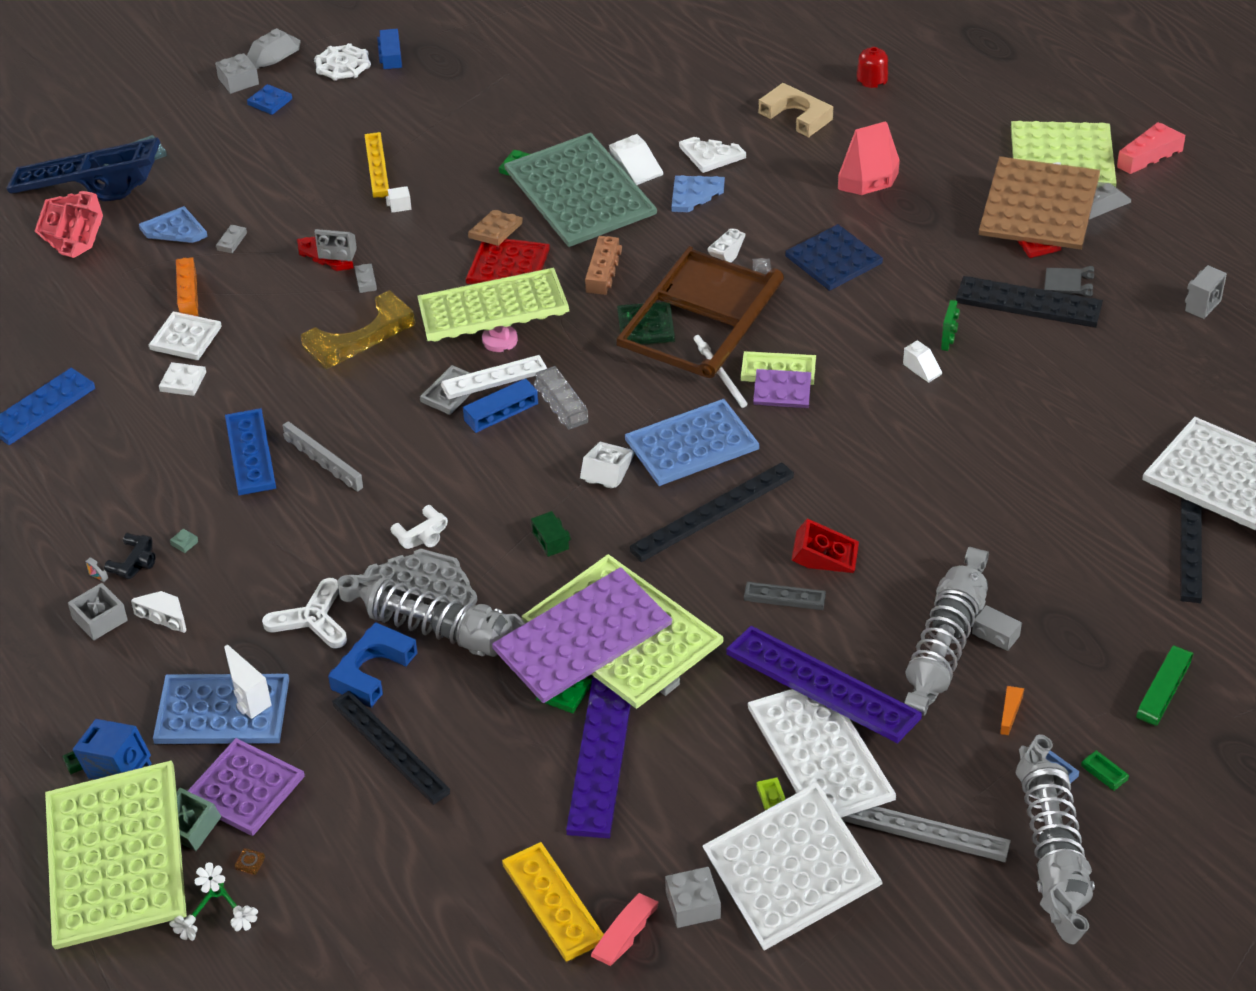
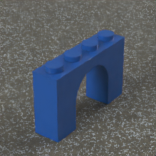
(376, 642)

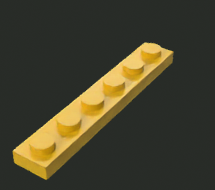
(376, 164)

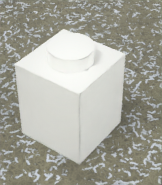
(398, 199)

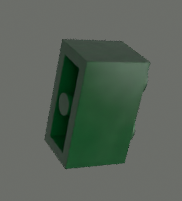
(550, 533)

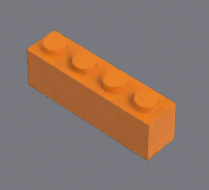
(187, 286)

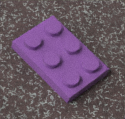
(782, 388)

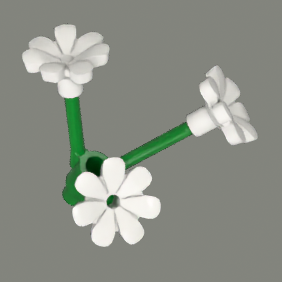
(214, 883)

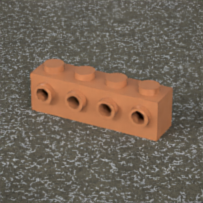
(603, 265)

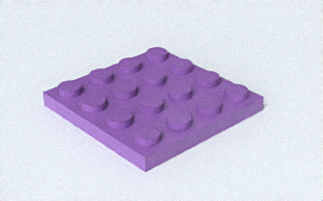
(246, 785)

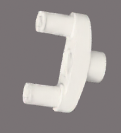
(424, 533)

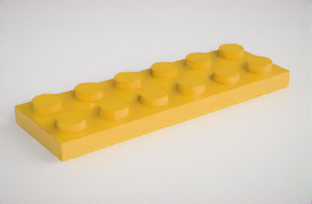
(553, 901)

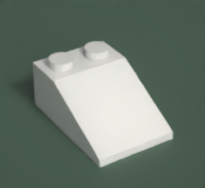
(635, 159)
(606, 464)
(248, 684)

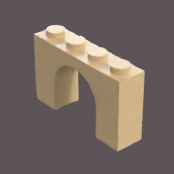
(785, 97)

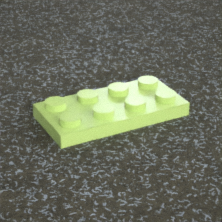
(776, 361)

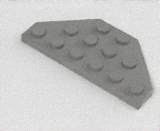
(429, 573)

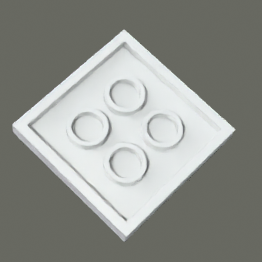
(185, 335)

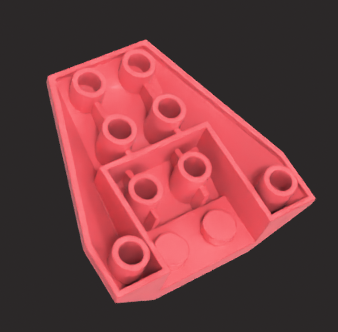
(870, 161)

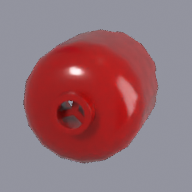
(872, 67)

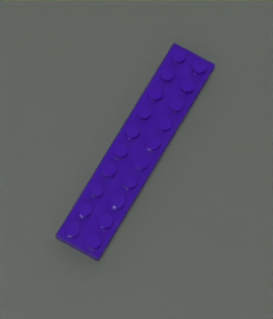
(824, 684)
(599, 763)

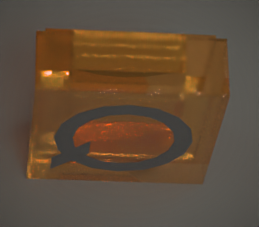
(249, 861)

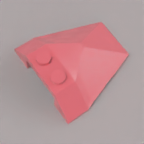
(70, 222)

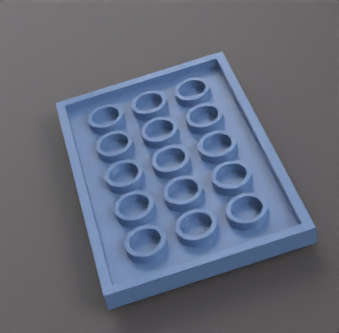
(691, 442)
(206, 711)

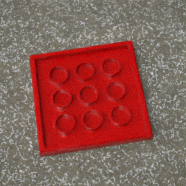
(506, 260)

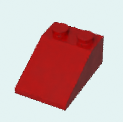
(824, 548)

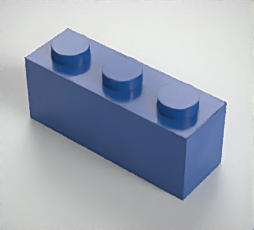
(389, 49)

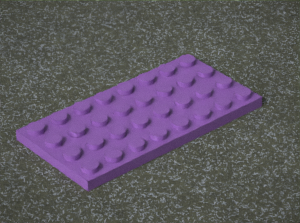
(581, 634)

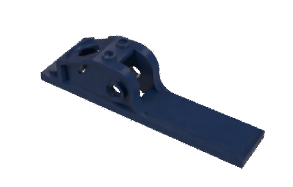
(127, 168)

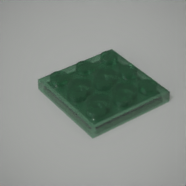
(654, 326)

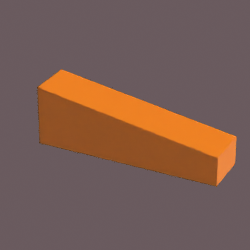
(1012, 702)

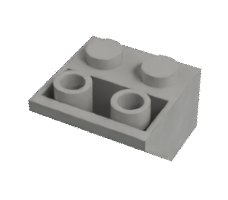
(335, 245)

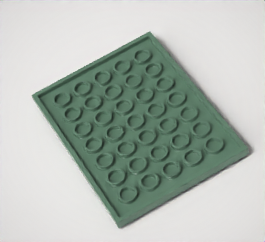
(580, 189)

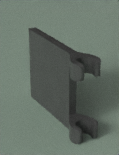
(1069, 280)

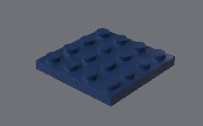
(833, 257)

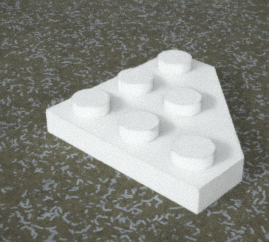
(711, 154)

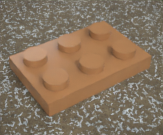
(495, 227)

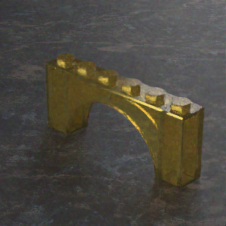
(334, 348)

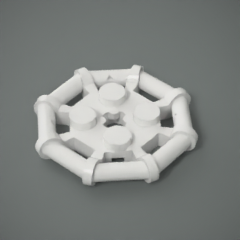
(342, 62)

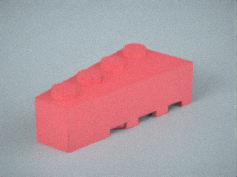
(1149, 147)

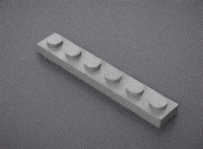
(322, 456)

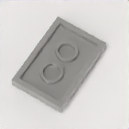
(436, 397)

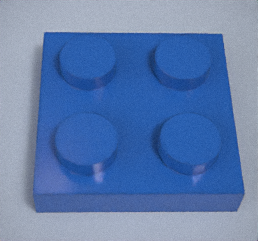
(269, 99)

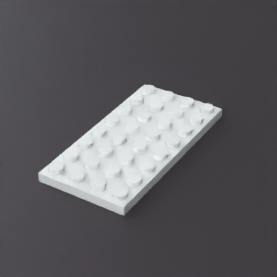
(821, 748)

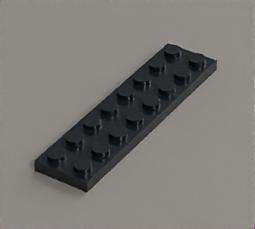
(1029, 301)

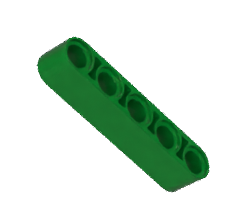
(1164, 685)

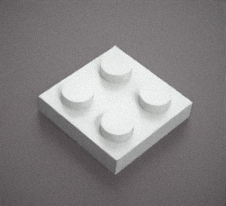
(182, 379)

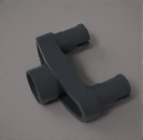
(139, 557)

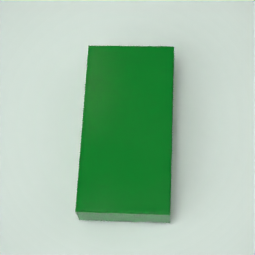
(1105, 770)

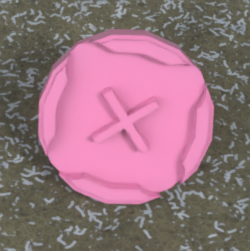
(500, 338)

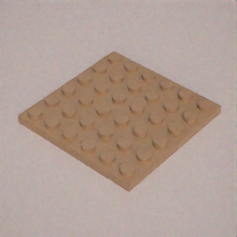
(1040, 202)

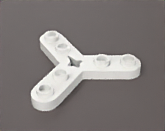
(318, 605)

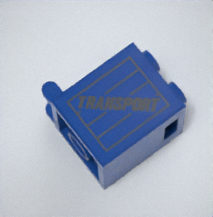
(111, 749)

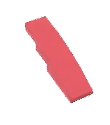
(624, 928)

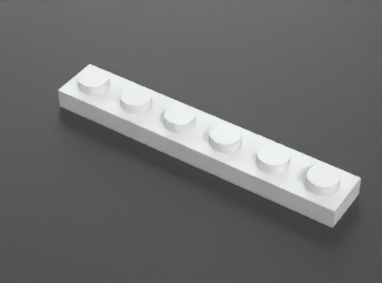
(492, 377)

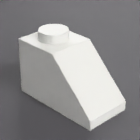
(921, 361)

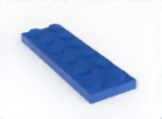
(43, 404)
(250, 452)

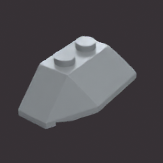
(272, 48)
(1107, 199)

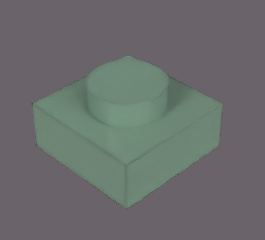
(184, 540)

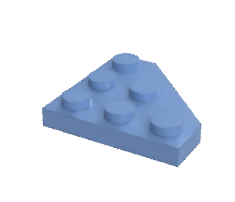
(695, 190)
(174, 226)

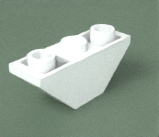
(727, 245)
(160, 609)

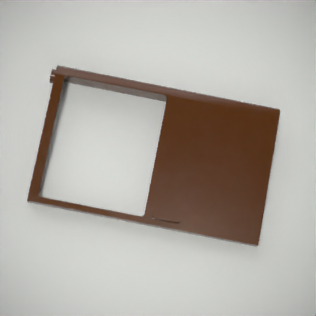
(712, 290)

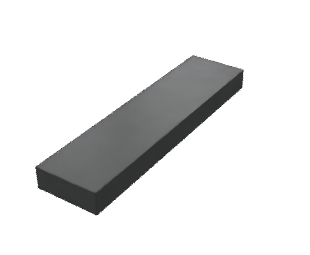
(784, 595)

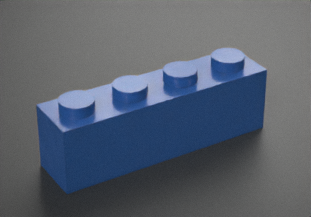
(500, 405)

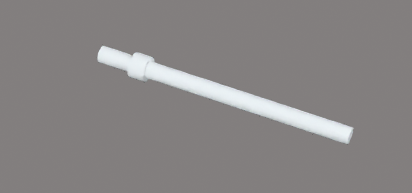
(705, 350)

